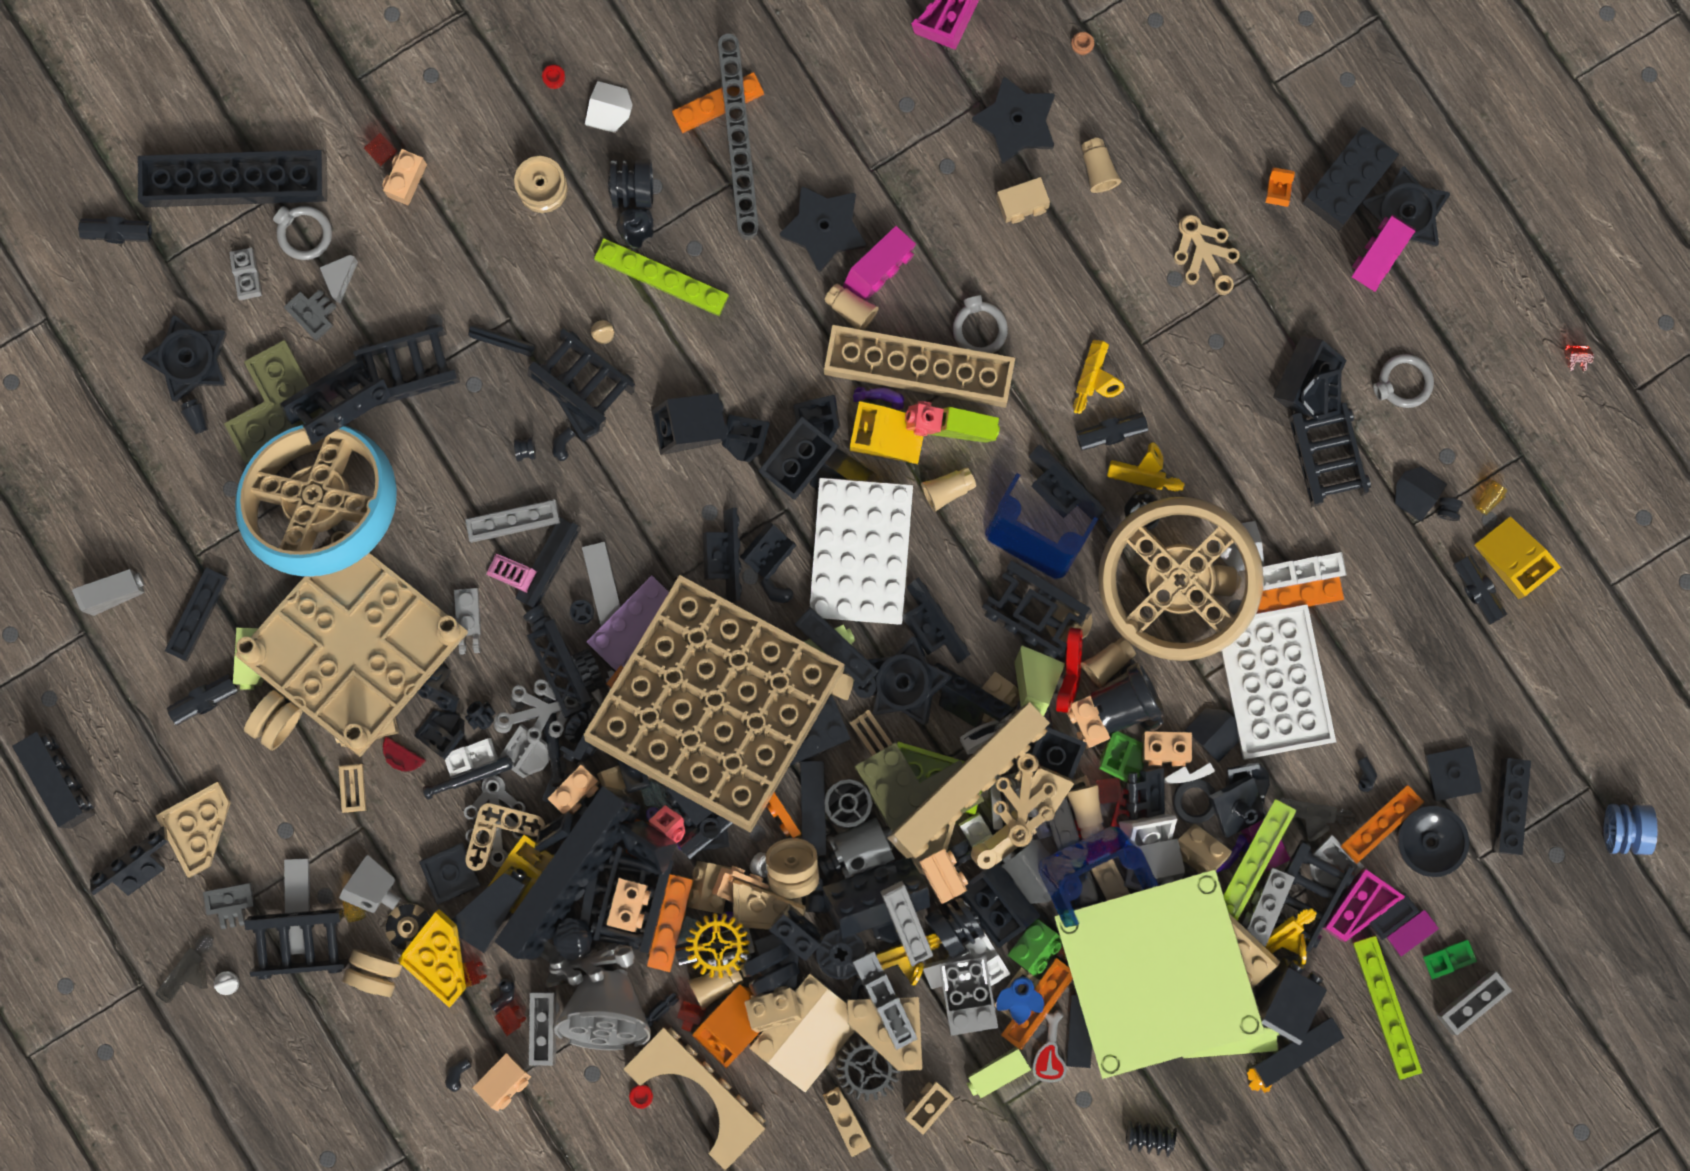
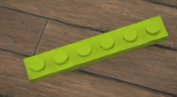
(661, 277)
(1257, 857)
(1387, 1007)

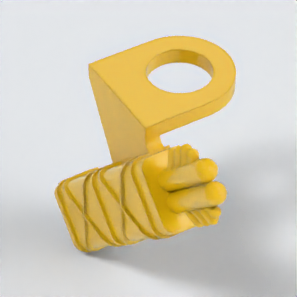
(1094, 378)
(1146, 473)
(1289, 936)
(897, 955)

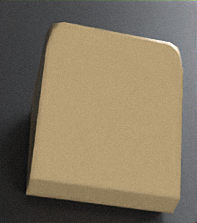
(843, 687)

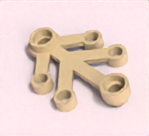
(1205, 251)
(1024, 803)

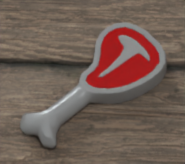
(1047, 1063)

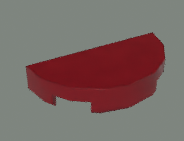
(400, 757)

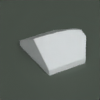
(608, 107)

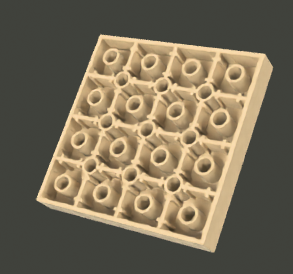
(714, 703)

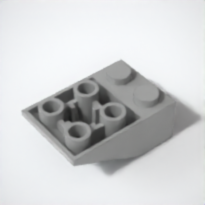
(968, 996)

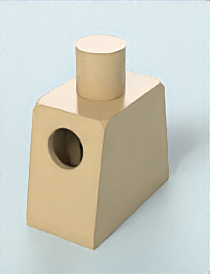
(1044, 775)

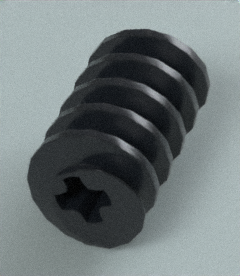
(1150, 1138)

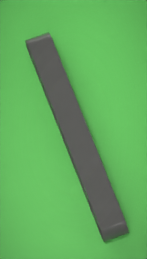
(738, 125)

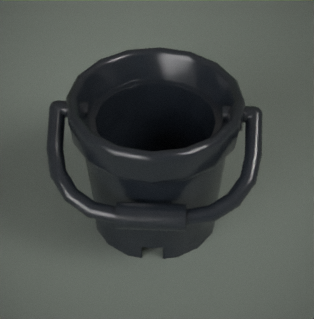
(1129, 700)

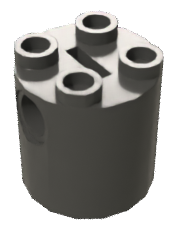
(856, 795)
(863, 847)
(1025, 872)

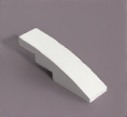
(1303, 571)

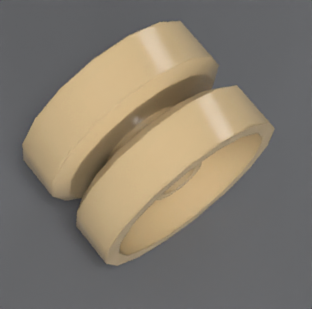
(529, 179)
(273, 720)
(792, 868)
(371, 978)

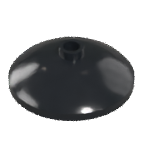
(1449, 838)

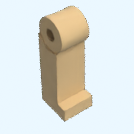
(996, 847)
(846, 1122)

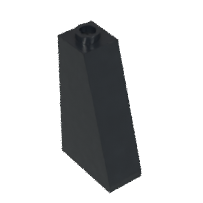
(487, 913)

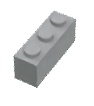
(1473, 1003)
(541, 1028)

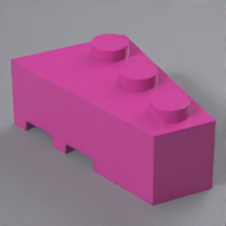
(945, 21)
(1382, 252)
(880, 264)
(1360, 905)

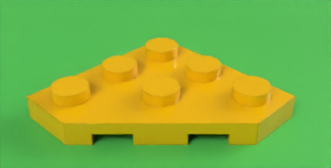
(437, 959)

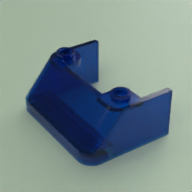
(1028, 545)
(1063, 867)

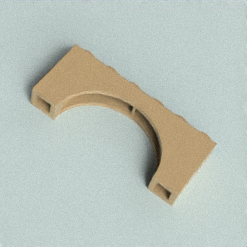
(737, 1123)

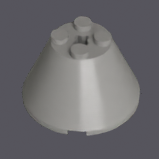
(604, 1014)

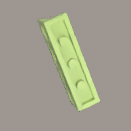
(1261, 1043)

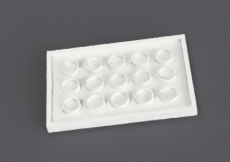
(861, 550)
(1278, 685)

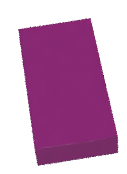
(1412, 933)

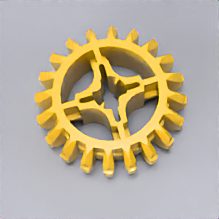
(702, 947)

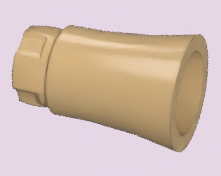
(1099, 166)
(851, 307)
(948, 488)
(1108, 661)
(1087, 809)
(710, 989)

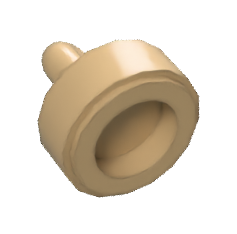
(602, 332)

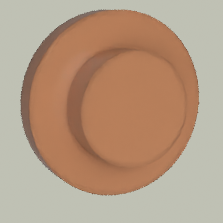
(1082, 43)

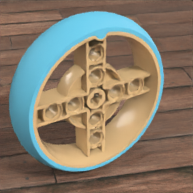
(315, 501)

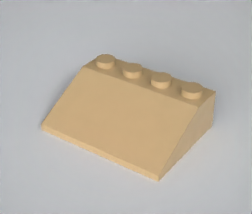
(807, 1045)

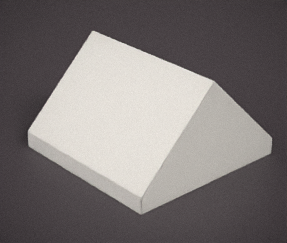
(1150, 830)

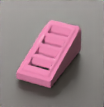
(525, 580)

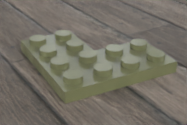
(277, 379)
(896, 786)

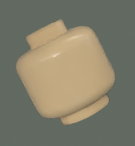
(1226, 580)

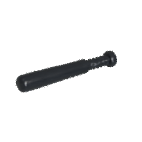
(553, 748)
(484, 771)

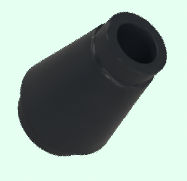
(194, 415)

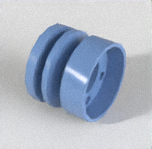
(1630, 829)

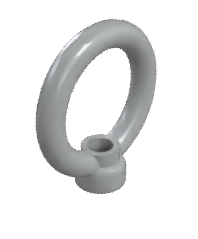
(285, 217)
(974, 305)
(1384, 388)

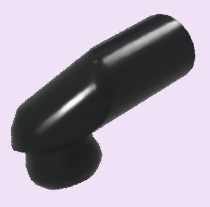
(506, 996)

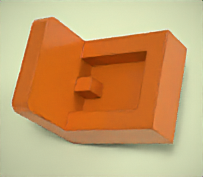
(1279, 187)

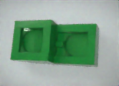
(1450, 959)

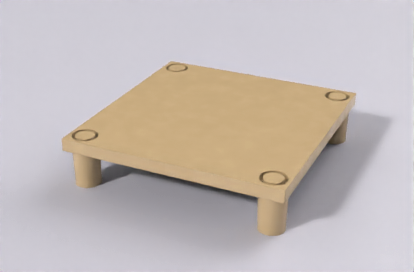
(351, 648)

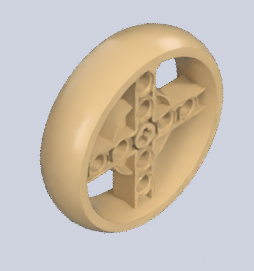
(1228, 626)

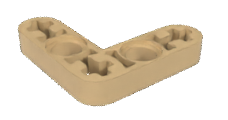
(491, 827)

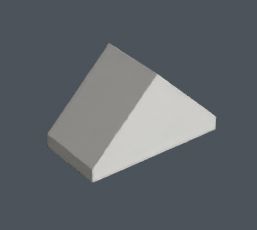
(339, 275)

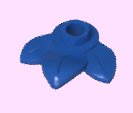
(1020, 1003)

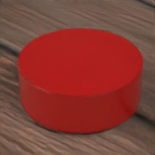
(553, 76)
(641, 1096)

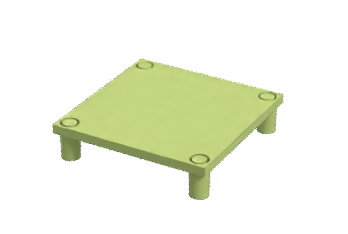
(1160, 975)

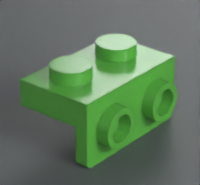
(1036, 948)

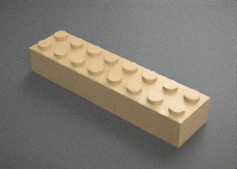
(919, 366)
(968, 780)

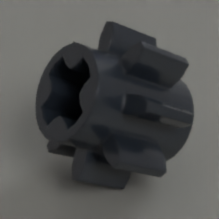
(480, 715)

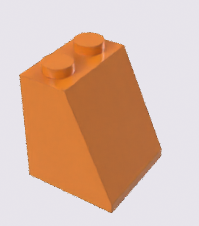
(727, 1028)

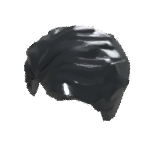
(635, 226)

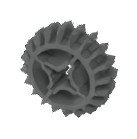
(860, 1088)

